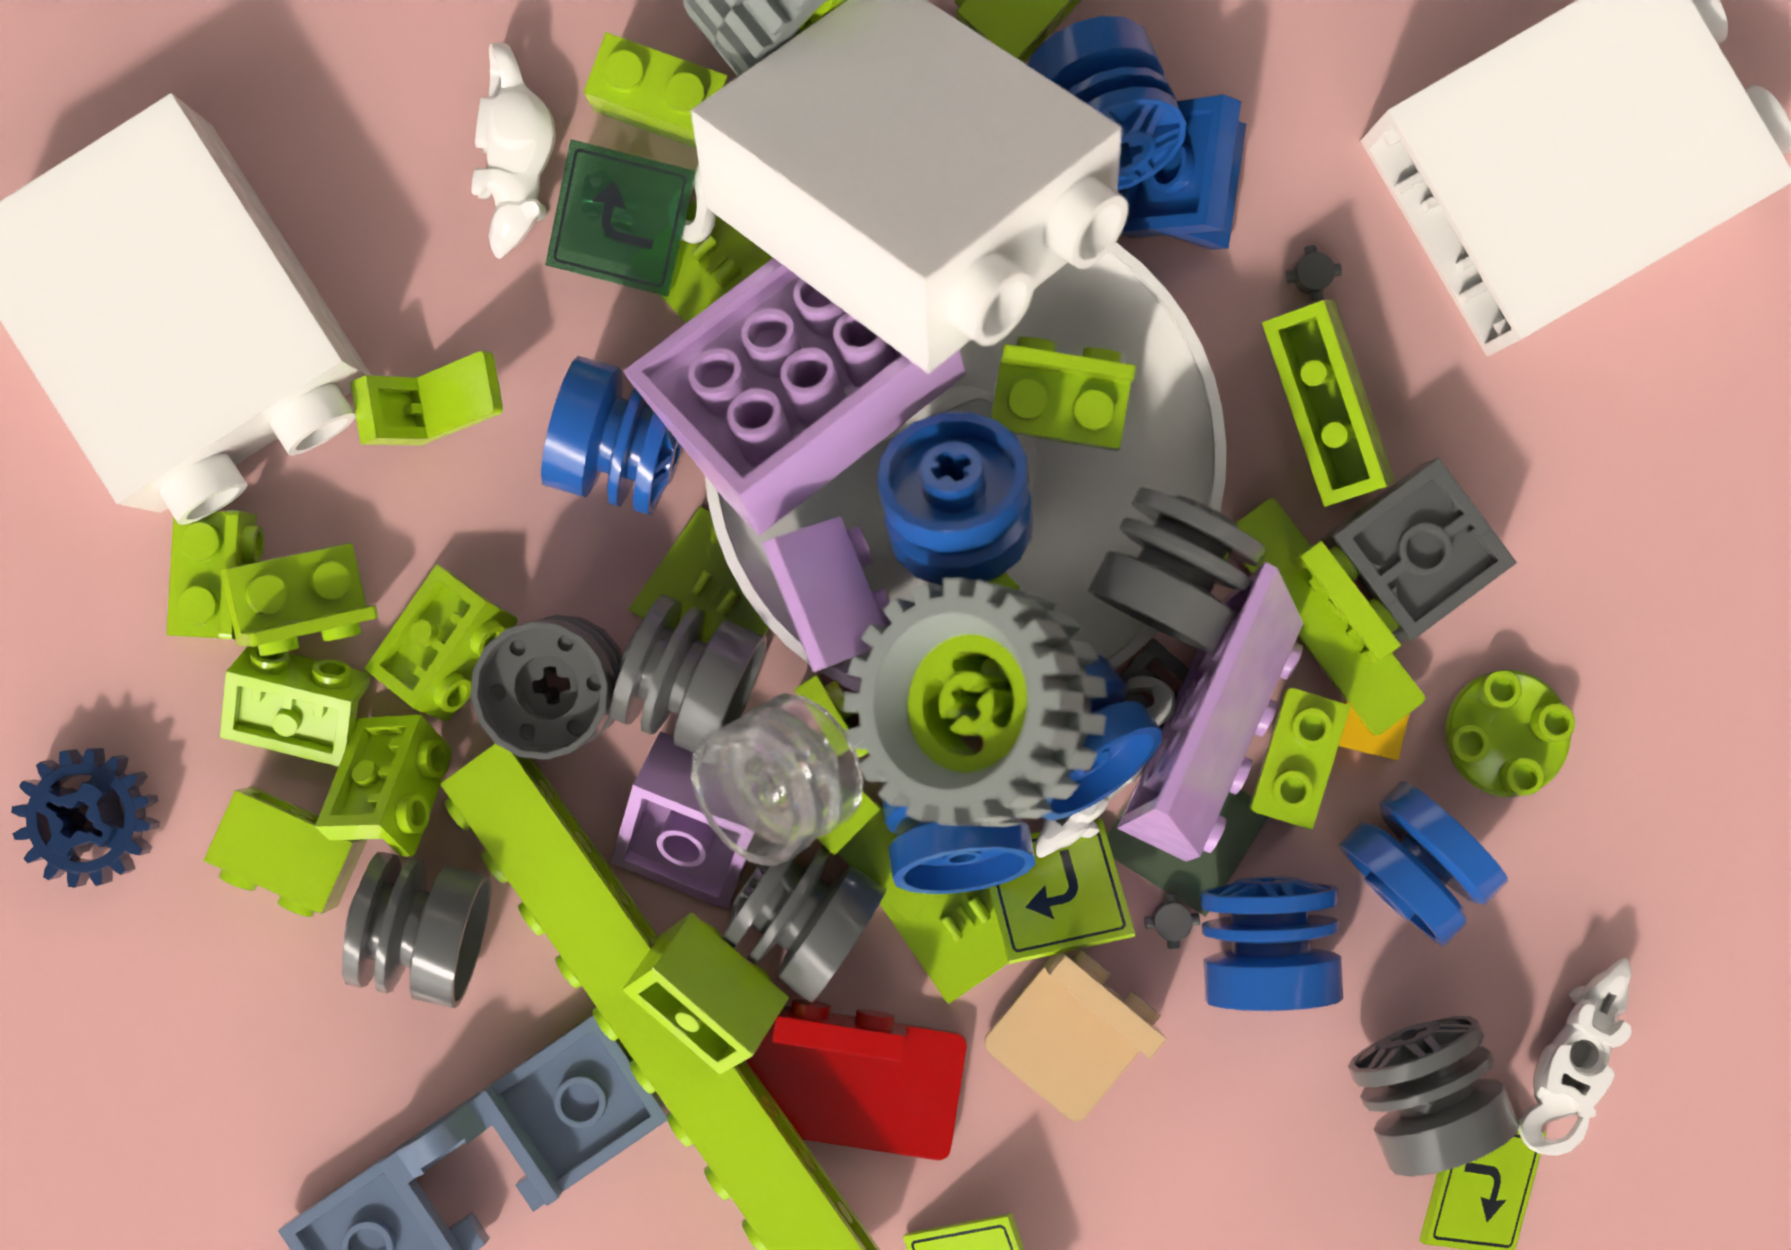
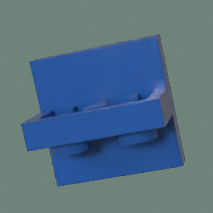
(1198, 187)

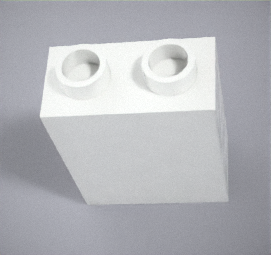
(1578, 157)
(911, 173)
(169, 315)

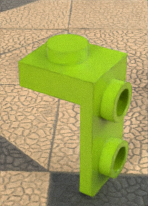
(427, 406)
(865, 844)

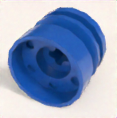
(1118, 74)
(602, 432)
(1271, 945)

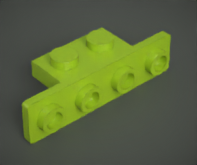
(1339, 626)

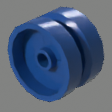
(956, 498)
(1122, 750)
(1428, 856)
(955, 857)

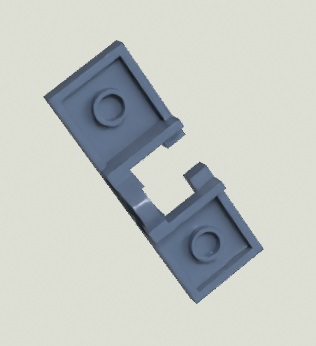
(554, 1112)

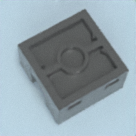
(1421, 548)

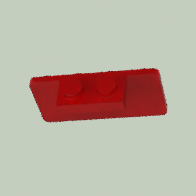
(863, 1079)

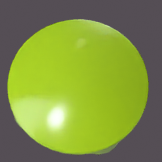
(1508, 733)

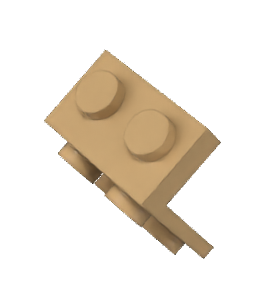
(1073, 1033)

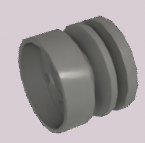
(1177, 568)
(677, 672)
(513, 690)
(805, 917)
(403, 926)
(1434, 1096)

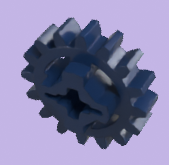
(58, 826)

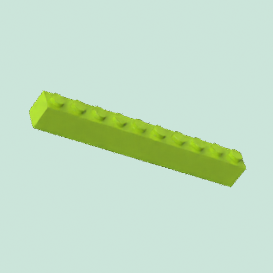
(600, 944)

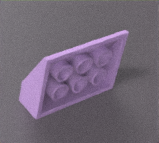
(780, 391)
(1215, 721)

